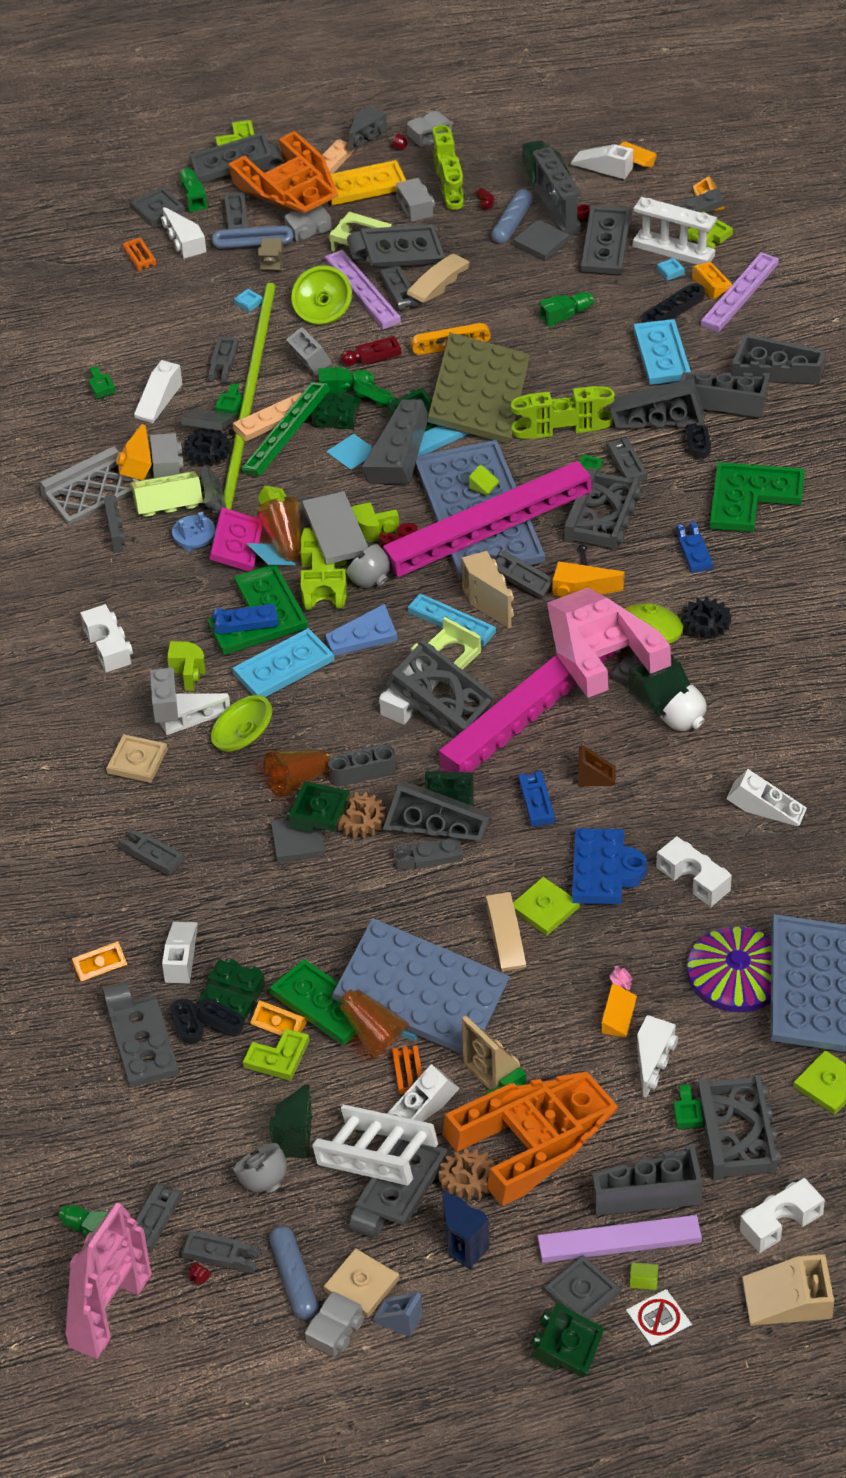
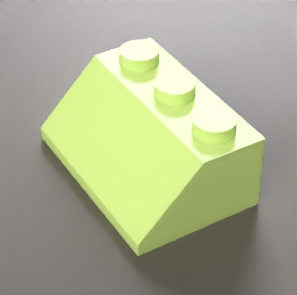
(167, 493)

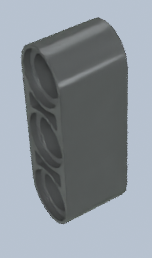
(362, 765)

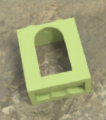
(341, 232)
(455, 633)

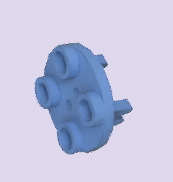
(193, 531)

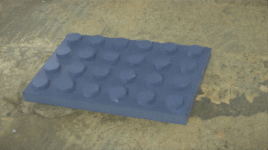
(808, 982)
(422, 983)

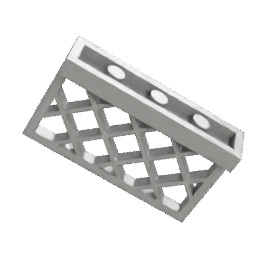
(81, 475)

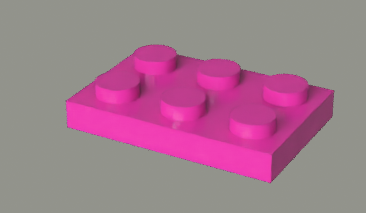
(230, 539)

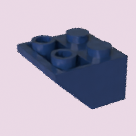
(464, 1230)

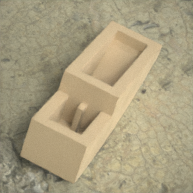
(505, 931)

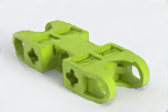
(448, 167)
(562, 412)
(323, 580)

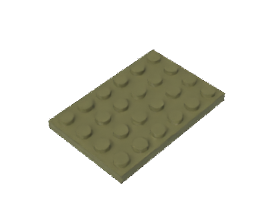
(478, 387)

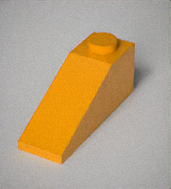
(135, 457)
(575, 577)

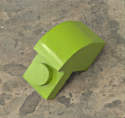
(374, 524)
(186, 660)

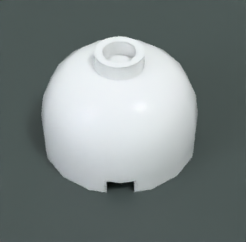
(685, 710)

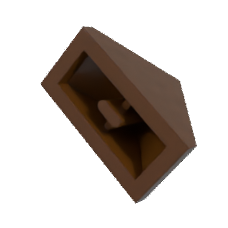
(594, 769)

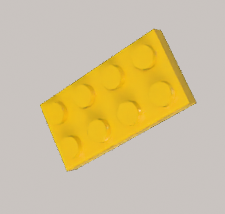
(366, 182)

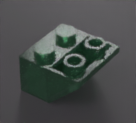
(658, 687)
(452, 783)

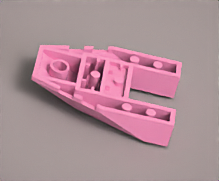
(591, 626)
(110, 1259)

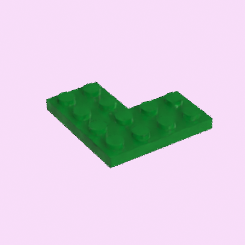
(743, 485)
(257, 589)
(310, 995)

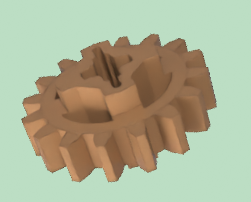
(360, 815)
(466, 1174)

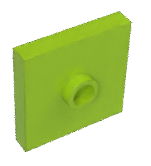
(545, 906)
(824, 1082)

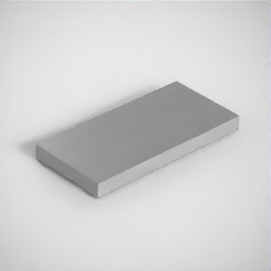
(335, 527)

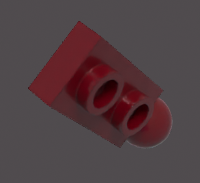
(372, 352)

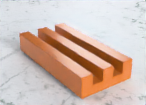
(138, 265)
(405, 1052)

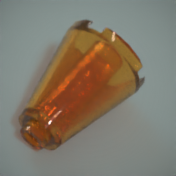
(283, 526)
(292, 767)
(372, 1022)

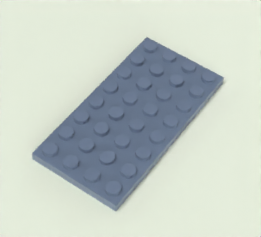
(447, 488)

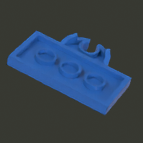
(604, 866)

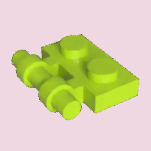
(718, 233)

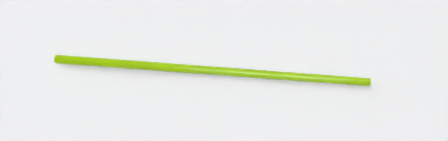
(249, 392)

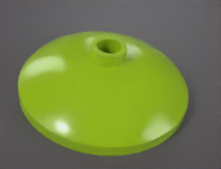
(316, 285)
(659, 618)
(242, 723)

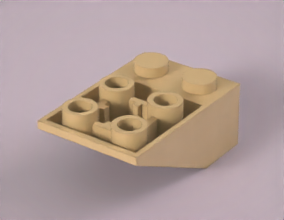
(487, 588)
(790, 1292)

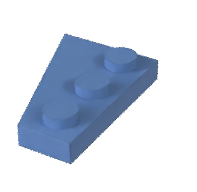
(363, 632)

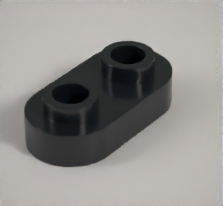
(698, 440)
(220, 1017)
(187, 1023)

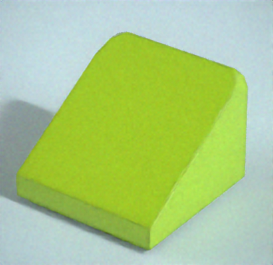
(482, 480)
(269, 493)
(644, 1276)

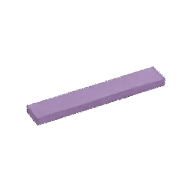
(364, 290)
(739, 292)
(619, 1238)

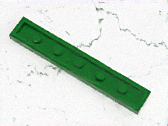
(285, 429)

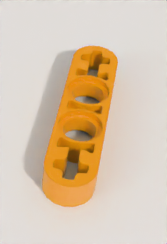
(424, 338)

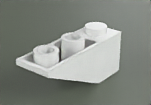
(610, 160)
(185, 233)
(763, 799)
(179, 952)
(653, 1045)
(425, 1096)

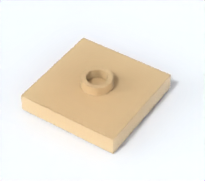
(137, 758)
(362, 1281)

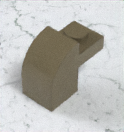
(271, 254)

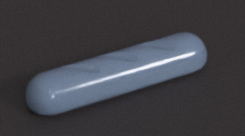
(512, 216)
(250, 236)
(293, 1273)

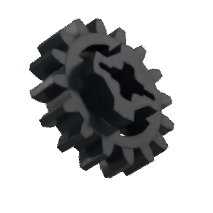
(207, 447)
(706, 618)

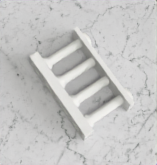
(670, 246)
(375, 1163)

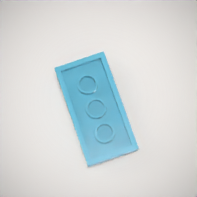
(661, 351)
(283, 664)

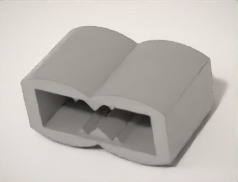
(421, 128)
(307, 224)
(334, 1324)

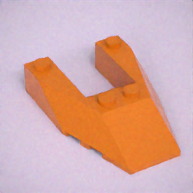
(295, 185)
(546, 1116)

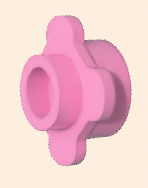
(621, 977)

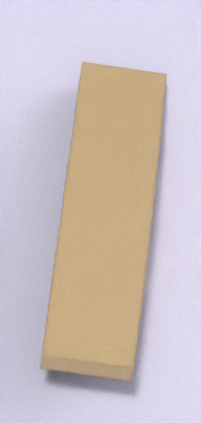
(437, 278)

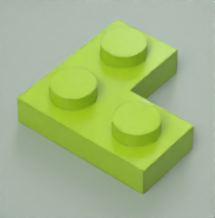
(240, 129)
(278, 1061)

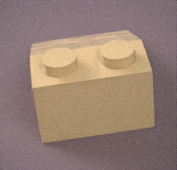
(485, 1055)

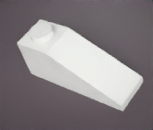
(160, 389)
(196, 709)

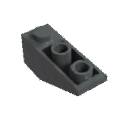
(366, 126)

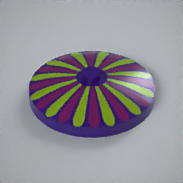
(732, 969)

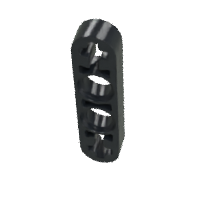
(690, 295)

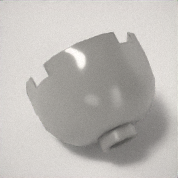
(370, 568)
(262, 1170)

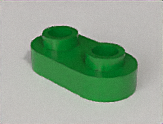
(366, 389)

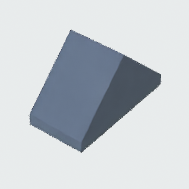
(400, 1313)

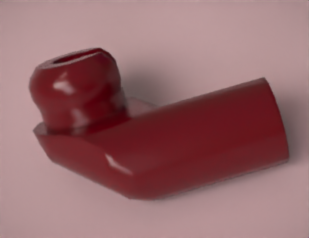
(487, 199)

